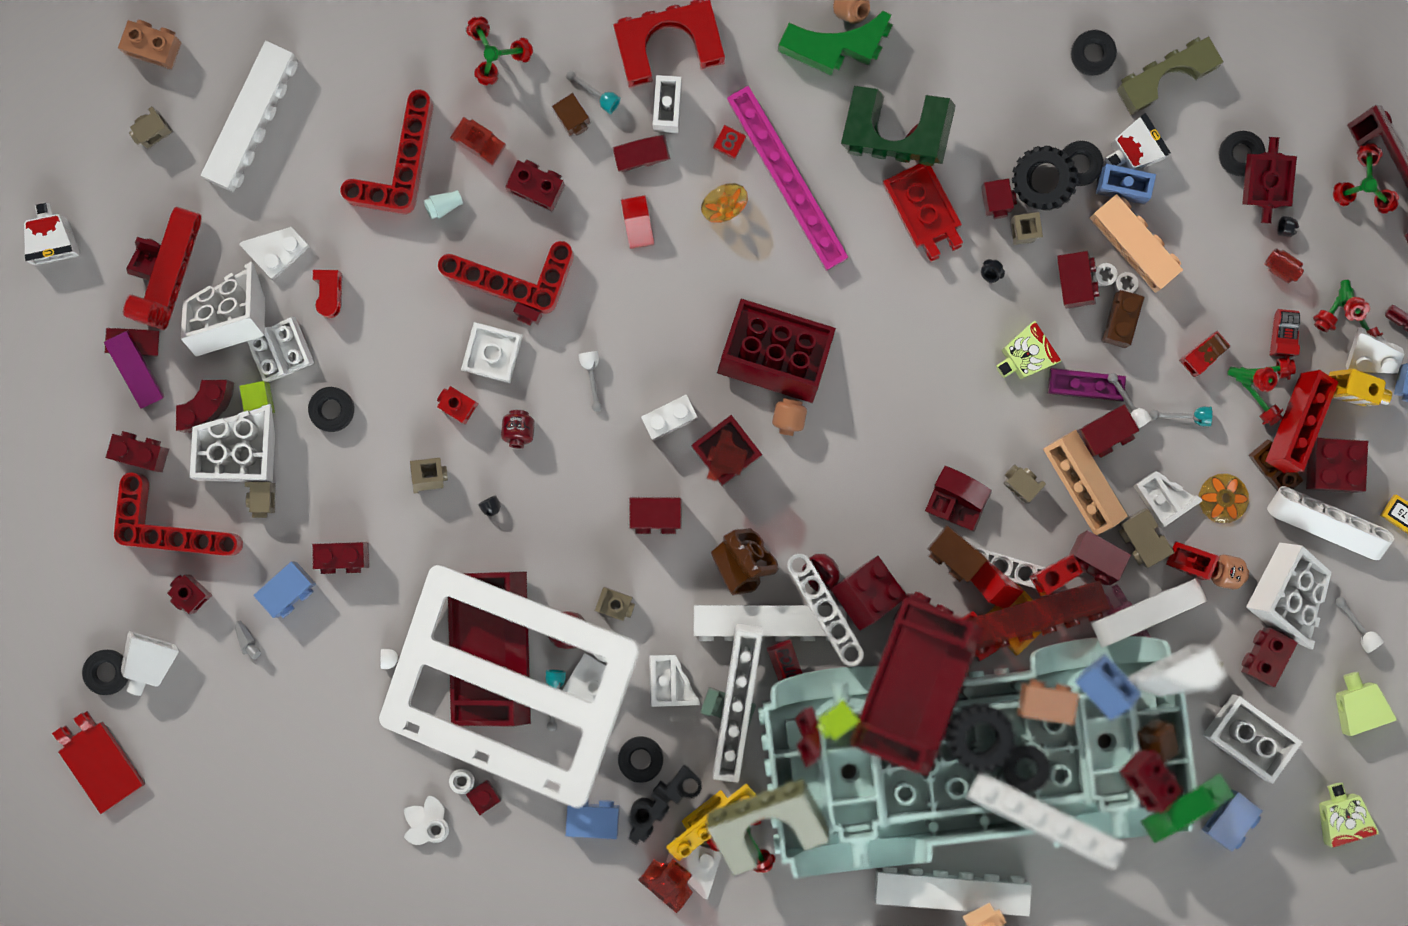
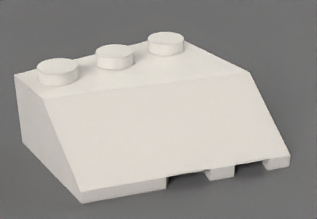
(225, 313)
(235, 448)
(1291, 593)
(1181, 672)

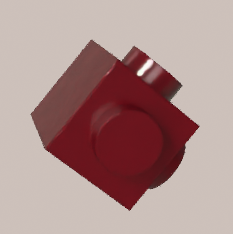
(998, 198)
(188, 594)

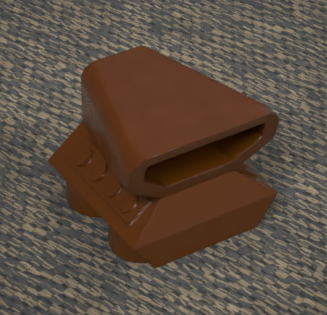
(743, 561)

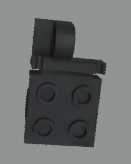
(659, 808)

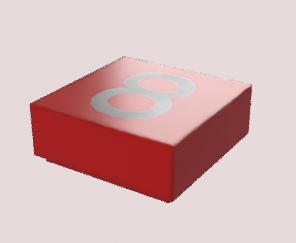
(729, 142)

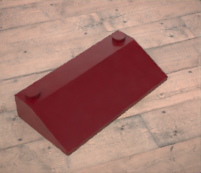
(1377, 123)
(494, 641)
(916, 686)

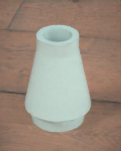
(441, 204)

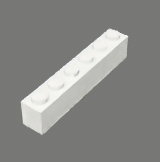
(249, 116)
(775, 621)
(737, 703)
(1046, 821)
(951, 891)

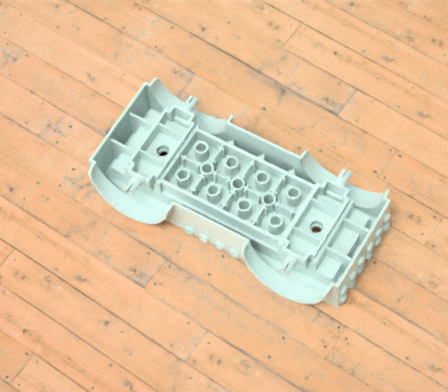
(898, 815)

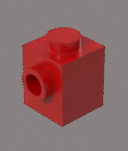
(456, 404)

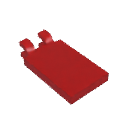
(924, 209)
(98, 762)

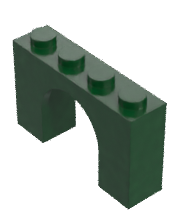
(925, 144)

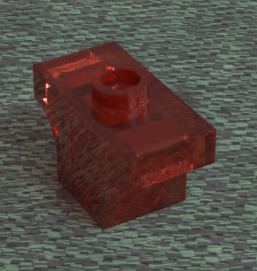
(478, 140)
(725, 458)
(668, 883)

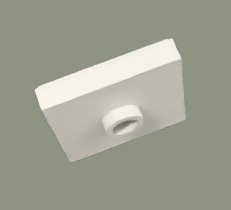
(491, 352)
(586, 678)

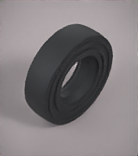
(1093, 37)
(1226, 150)
(1094, 156)
(315, 409)
(90, 676)
(629, 770)
(1042, 773)

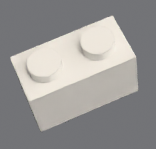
(667, 104)
(669, 417)

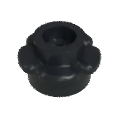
(992, 270)

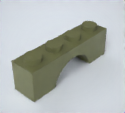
(1195, 60)

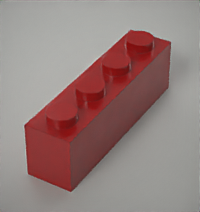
(1302, 421)

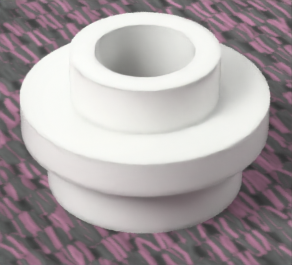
(456, 787)

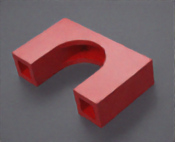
(694, 19)

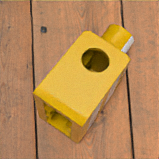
(1360, 388)

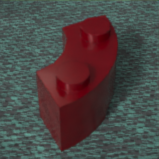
(205, 406)

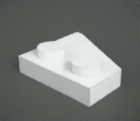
(275, 250)
(1374, 354)
(1165, 498)
(669, 683)
(702, 865)

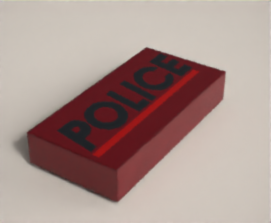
(784, 660)

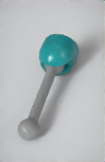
(608, 101)
(1201, 416)
(555, 679)

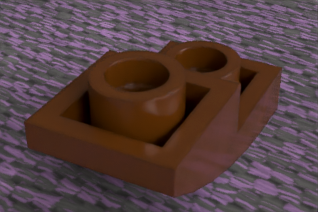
(1271, 473)

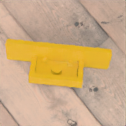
(697, 822)

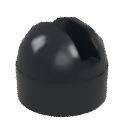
(1287, 226)
(490, 506)

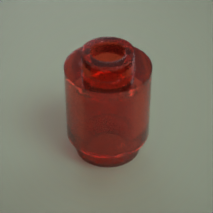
(1284, 265)

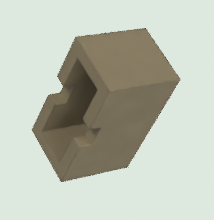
(1141, 534)

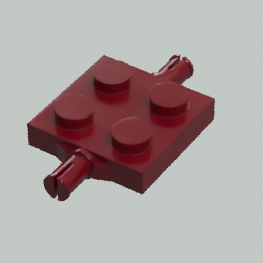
(1269, 180)

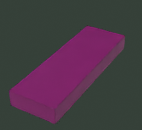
(134, 369)
(1084, 385)

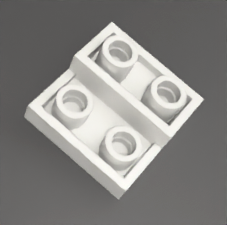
(280, 350)

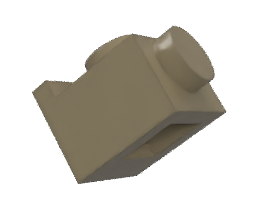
(149, 129)
(1026, 228)
(426, 467)
(1023, 483)
(260, 498)
(605, 600)

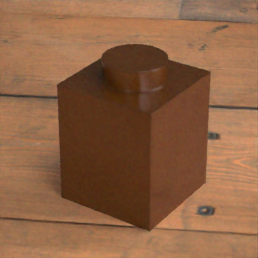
(571, 115)
(1159, 738)

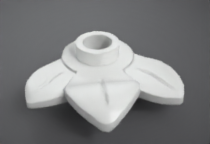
(423, 819)

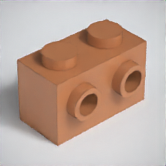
(150, 44)
(1048, 703)

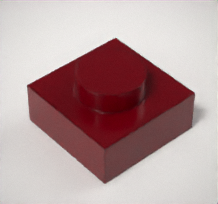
(527, 315)
(483, 797)

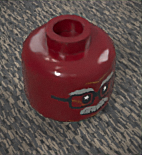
(517, 428)

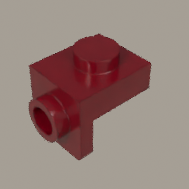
(144, 258)

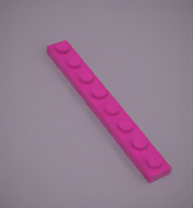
(787, 178)

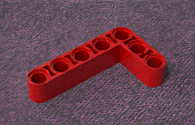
(403, 163)
(167, 273)
(511, 283)
(165, 534)

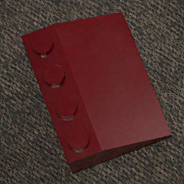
(776, 350)

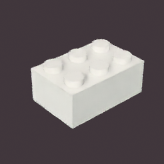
(1252, 738)

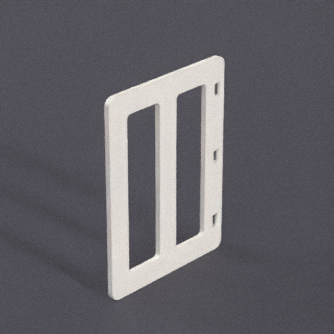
(594, 718)

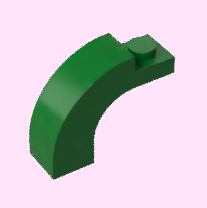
(1188, 809)

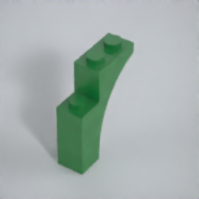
(825, 50)

